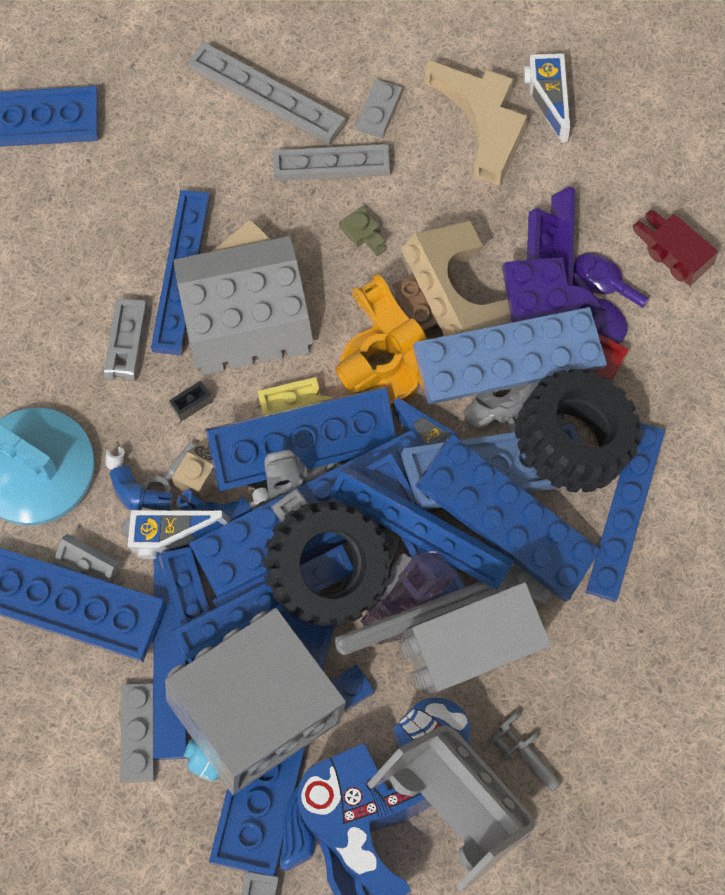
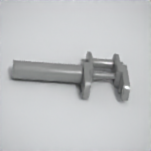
(525, 752)

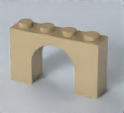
(429, 257)

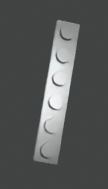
(267, 93)

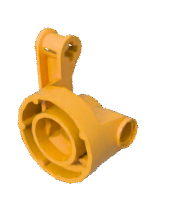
(390, 334)

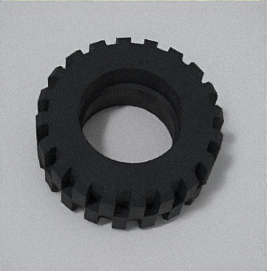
(600, 407)
(368, 566)

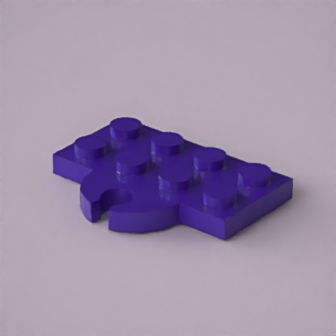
(541, 290)

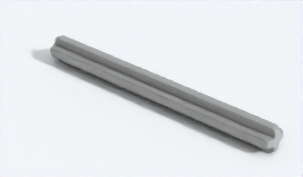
(412, 617)

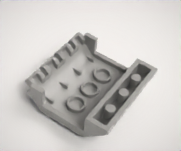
(243, 304)

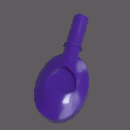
(605, 277)
(613, 322)

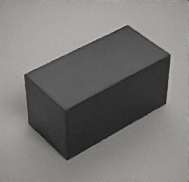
(190, 401)

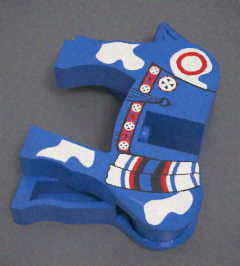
(341, 809)

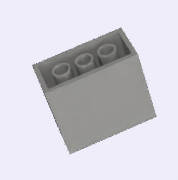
(474, 639)
(253, 699)

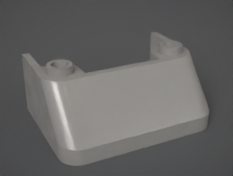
(463, 794)

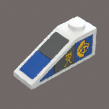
(549, 90)
(165, 531)

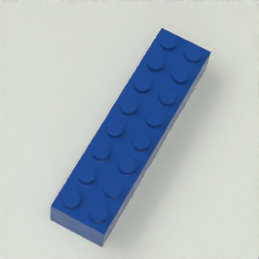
(236, 550)

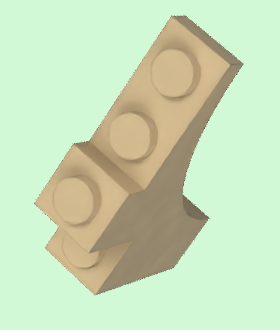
(484, 103)

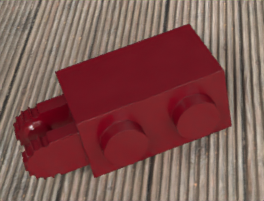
(676, 246)

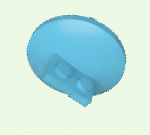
(42, 466)

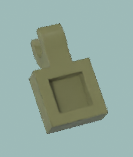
(361, 229)

